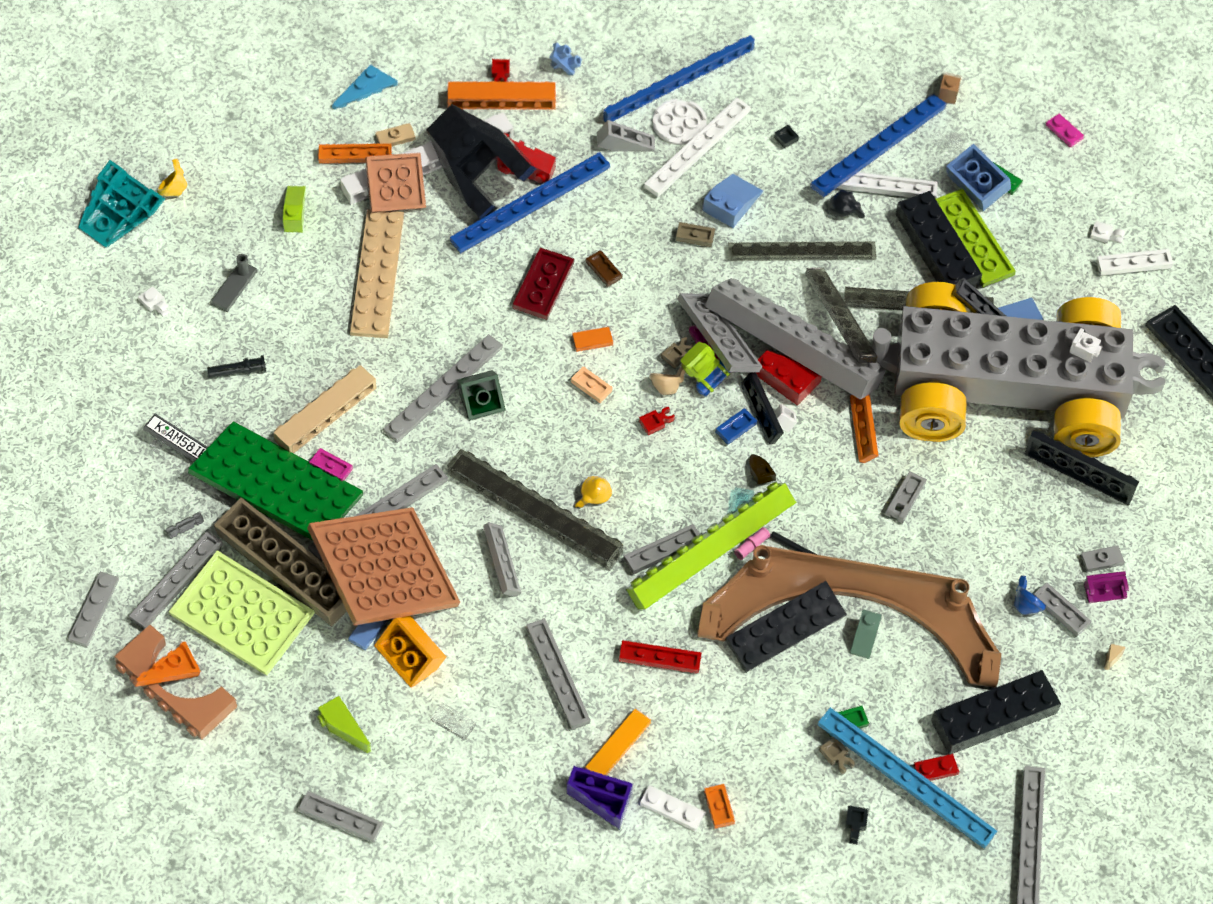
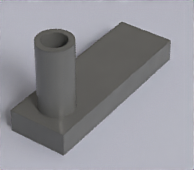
(234, 284)

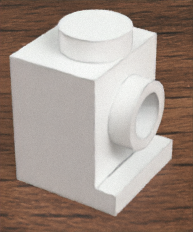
(1085, 346)

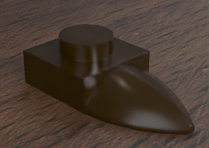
(761, 470)

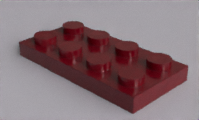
(543, 283)

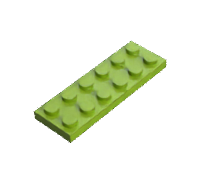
(976, 237)

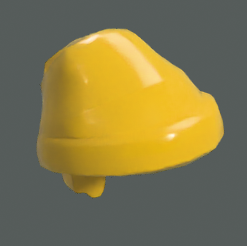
(174, 183)
(594, 491)

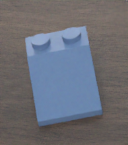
(731, 200)

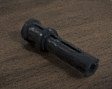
(213, 371)

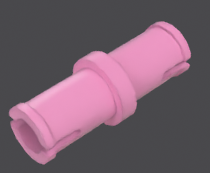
(751, 543)

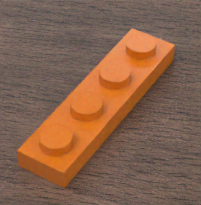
(351, 152)
(864, 428)

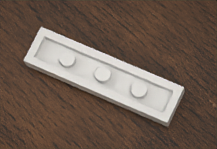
(1134, 262)

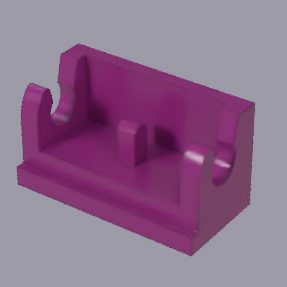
(1106, 587)

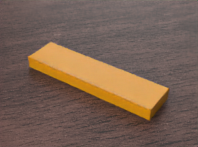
(619, 743)

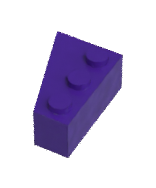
(600, 794)

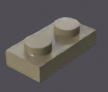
(695, 234)

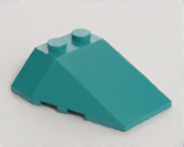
(117, 205)

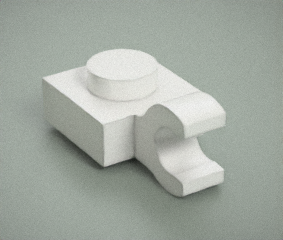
(1104, 232)
(154, 300)

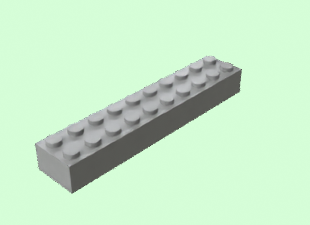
(794, 337)

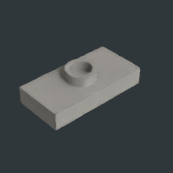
(1102, 558)

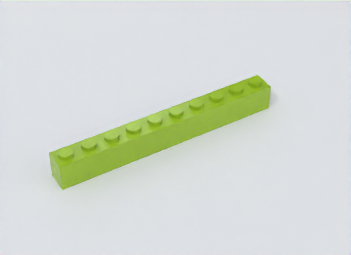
(710, 546)

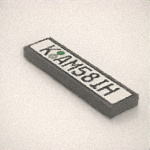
(174, 437)

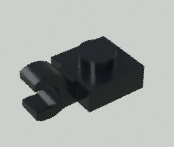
(856, 820)

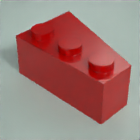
(541, 160)

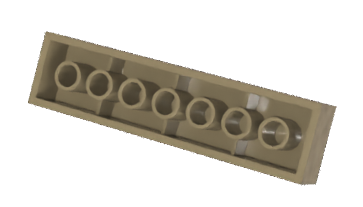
(281, 559)

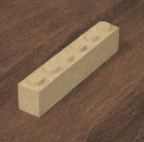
(325, 409)

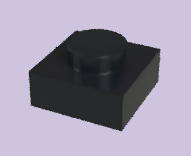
(786, 136)

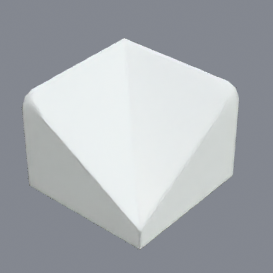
(786, 417)

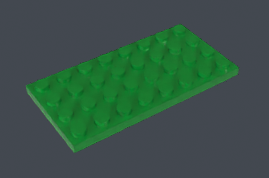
(273, 480)

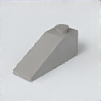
(624, 139)

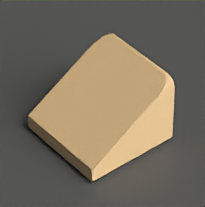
(1113, 655)

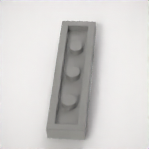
(659, 549)
(502, 559)
(93, 609)
(340, 817)

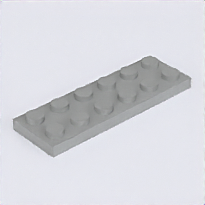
(719, 334)

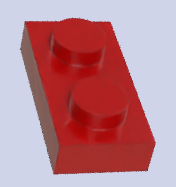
(937, 767)

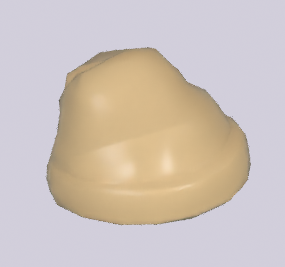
(666, 383)

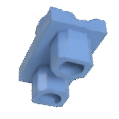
(562, 58)

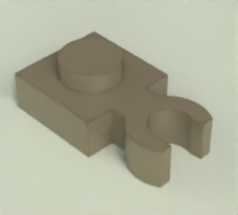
(675, 353)
(836, 753)

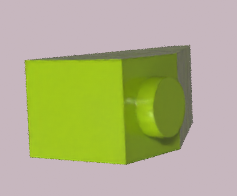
(294, 209)
(342, 724)

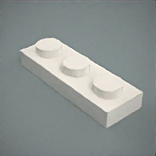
(672, 808)

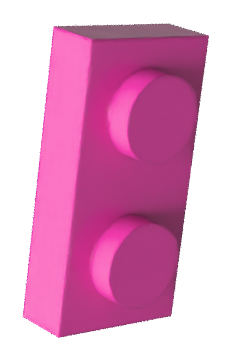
(1064, 130)
(331, 464)

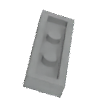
(1063, 609)

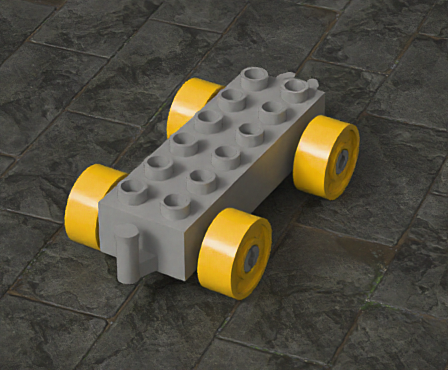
(965, 357)

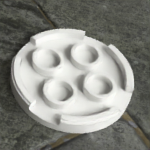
(678, 121)

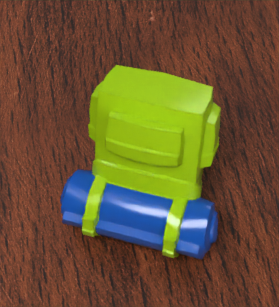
(704, 367)

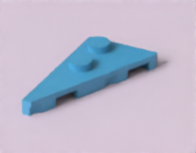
(368, 83)

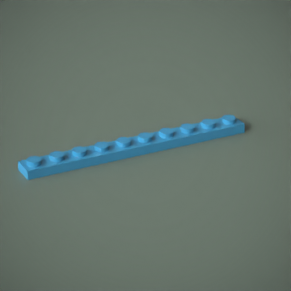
(907, 778)

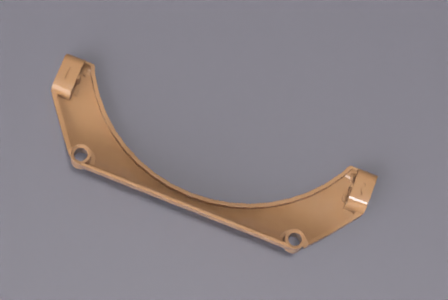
(919, 595)

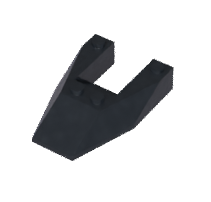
(468, 149)

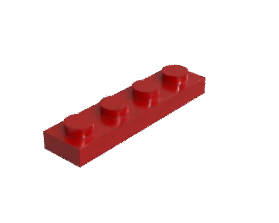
(660, 656)

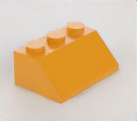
(409, 650)

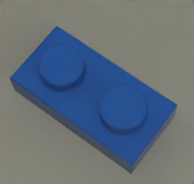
(736, 426)

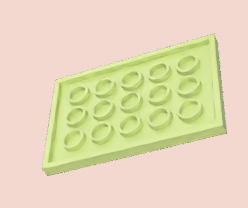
(241, 612)

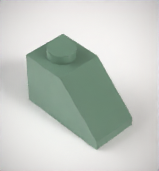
(866, 634)

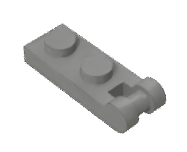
(906, 496)

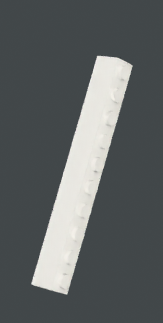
(356, 185)

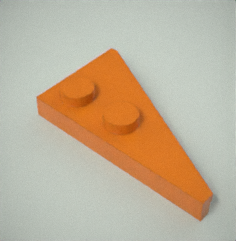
(175, 666)

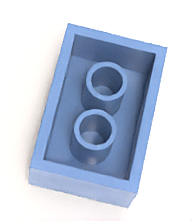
(978, 177)

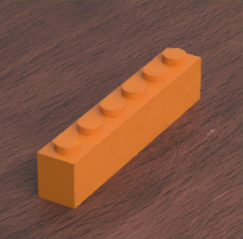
(502, 95)

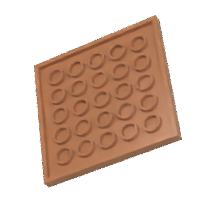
(383, 565)

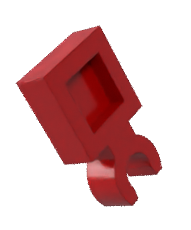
(500, 70)
(654, 422)

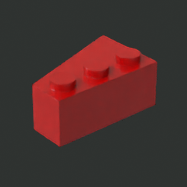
(787, 376)

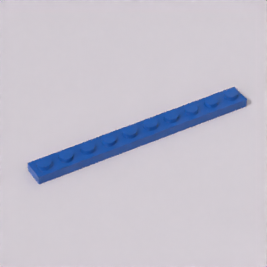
(679, 79)
(878, 145)
(529, 202)

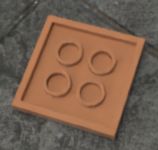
(395, 182)

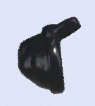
(844, 204)

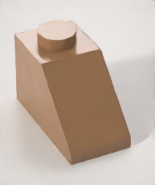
(949, 87)

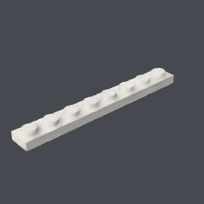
(697, 147)

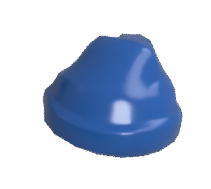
(1025, 601)

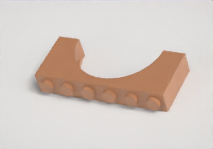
(197, 714)

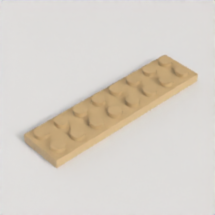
(377, 274)

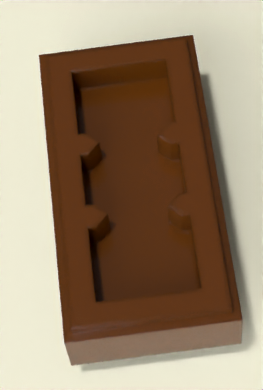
(604, 268)

